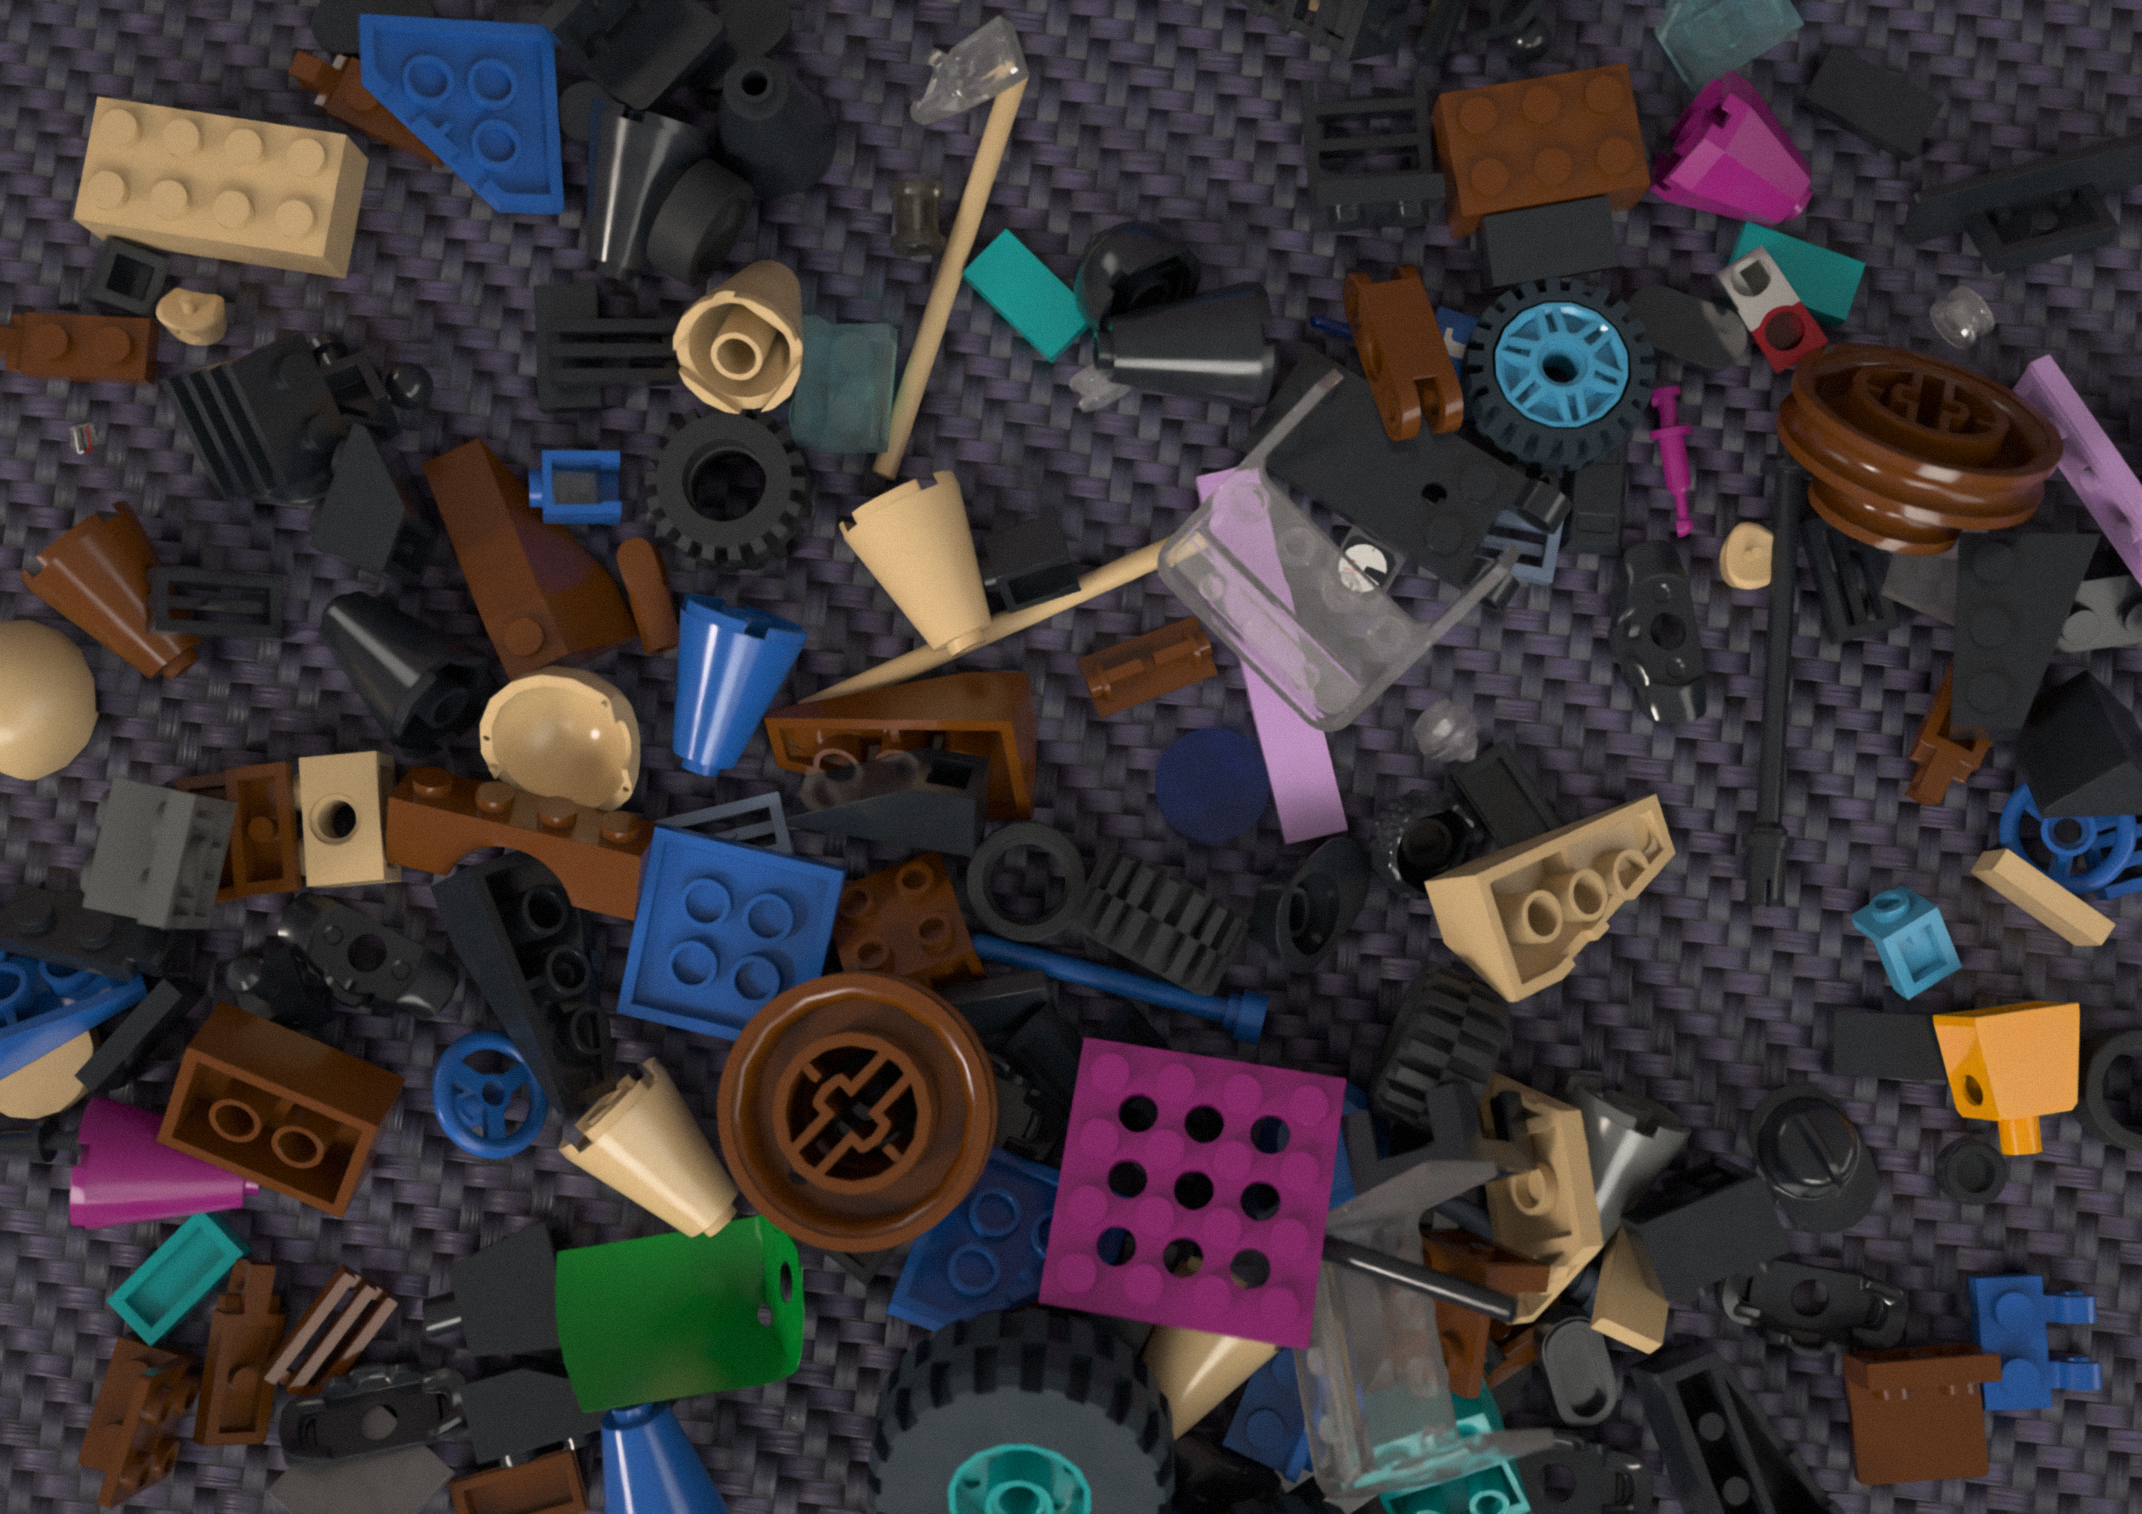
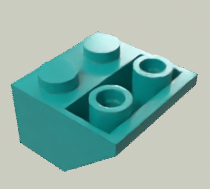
(1484, 1491)

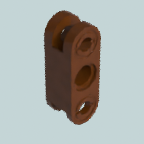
(1403, 353)

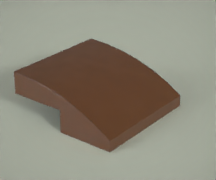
(264, 838)

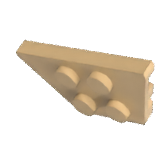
(1548, 1210)

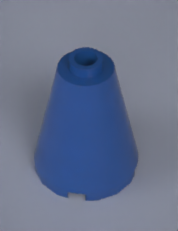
(726, 678)
(653, 1465)

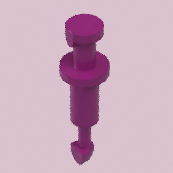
(1673, 453)

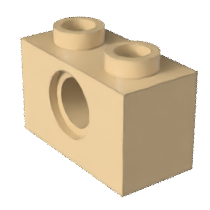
(319, 792)

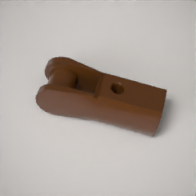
(650, 595)

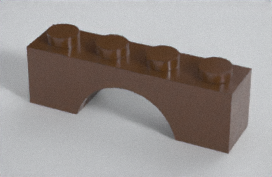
(592, 851)

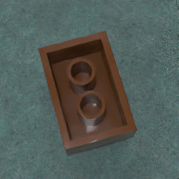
(1539, 145)
(279, 1108)

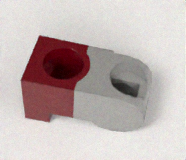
(1771, 309)

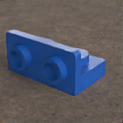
(1271, 1420)

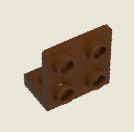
(907, 925)
(1485, 1262)
(1918, 1411)
(139, 1416)

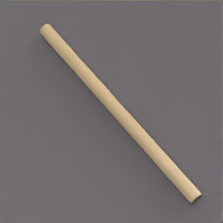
(948, 279)
(1003, 624)

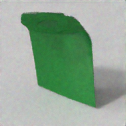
(678, 1314)

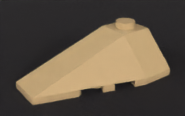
(1540, 901)

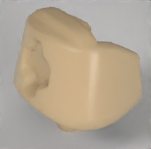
(193, 316)
(1747, 556)

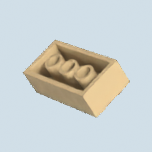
(221, 187)

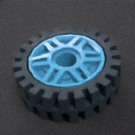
(1565, 331)

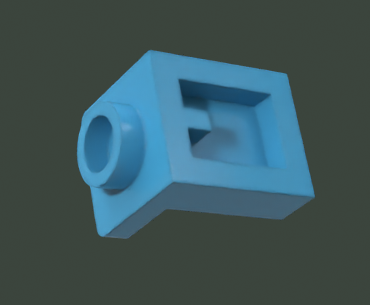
(1908, 939)

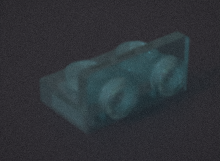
(845, 387)

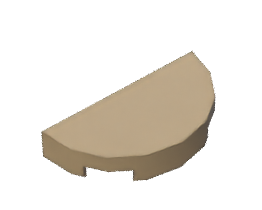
(49, 1082)

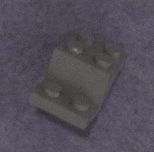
(158, 854)

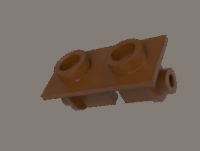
(1148, 666)

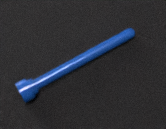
(1238, 1013)

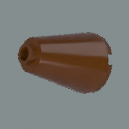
(100, 585)

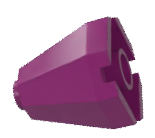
(1732, 158)

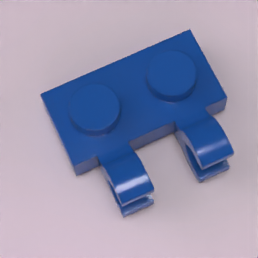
(2011, 1319)

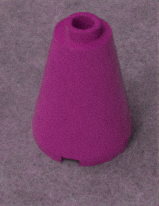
(136, 1179)

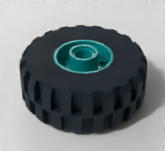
(1022, 1423)

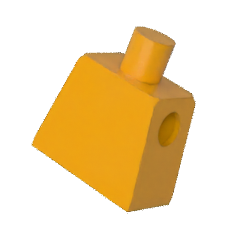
(2012, 1066)

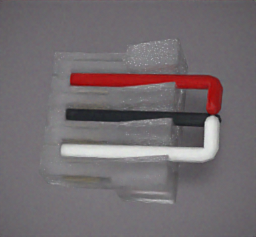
(83, 437)

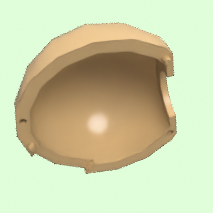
(43, 700)
(563, 737)

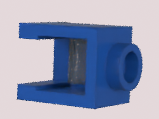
(577, 487)

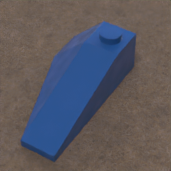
(53, 1004)

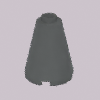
(1627, 1143)

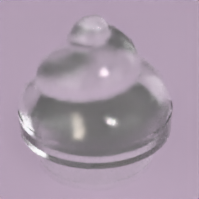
(1446, 732)

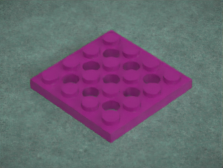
(1143, 1287)

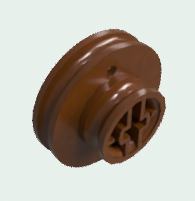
(1913, 446)
(784, 1107)

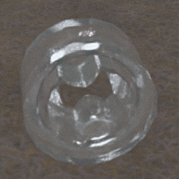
(1962, 317)
(1095, 389)

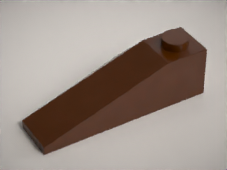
(529, 579)
(956, 713)

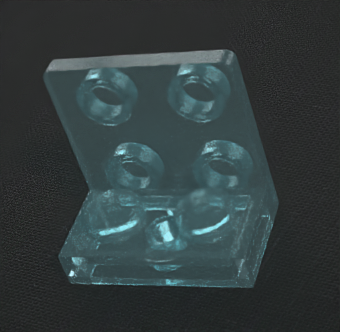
(1720, 35)

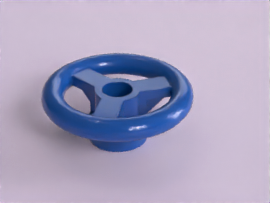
(2063, 852)
(461, 1104)

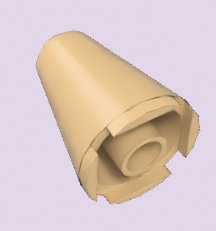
(744, 340)
(925, 560)
(655, 1153)
(1199, 1367)

